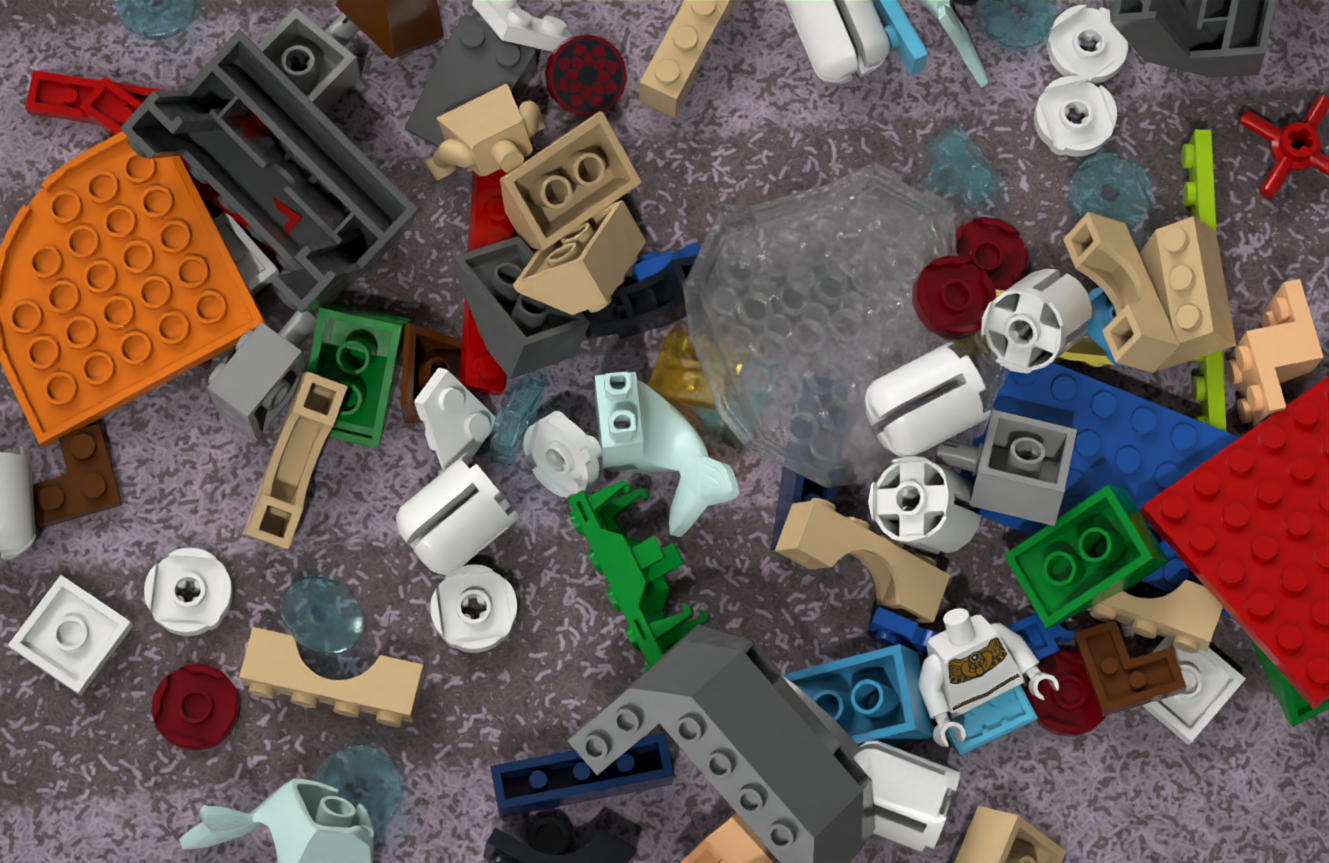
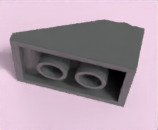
(467, 68)
(514, 327)

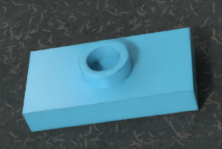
(901, 35)
(992, 720)

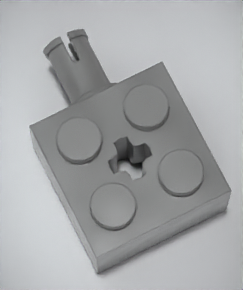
(314, 57)
(261, 374)
(1017, 468)

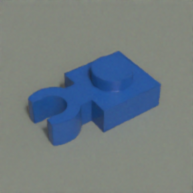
(654, 262)
(894, 630)
(1038, 638)

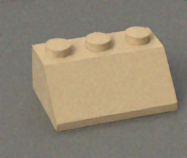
(567, 183)
(584, 264)
(1191, 286)
(1006, 839)

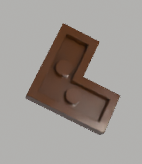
(86, 487)
(1122, 681)

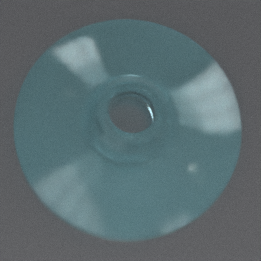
(331, 605)

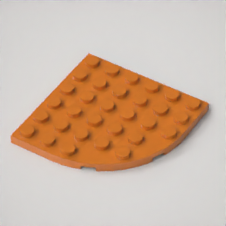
(113, 287)

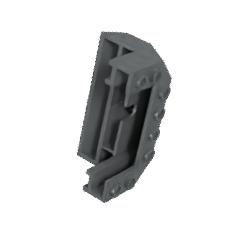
(1198, 35)
(301, 169)
(749, 741)

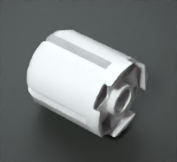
(840, 37)
(1036, 320)
(935, 420)
(16, 504)
(924, 505)
(454, 517)
(907, 794)

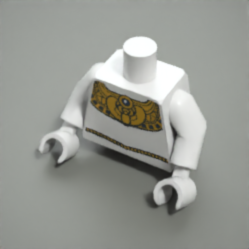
(972, 666)

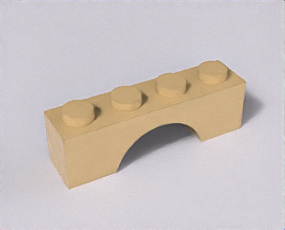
(681, 53)
(1106, 254)
(293, 460)
(903, 581)
(1184, 615)
(386, 689)

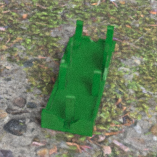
(633, 570)

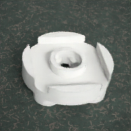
(1090, 24)
(1085, 97)
(558, 438)
(173, 574)
(454, 594)

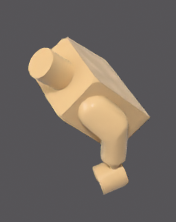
(486, 134)

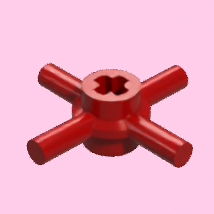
(1282, 139)

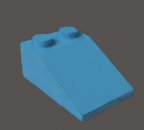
(871, 695)

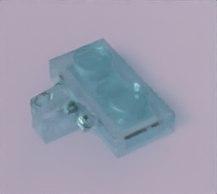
(960, 169)
(514, 421)

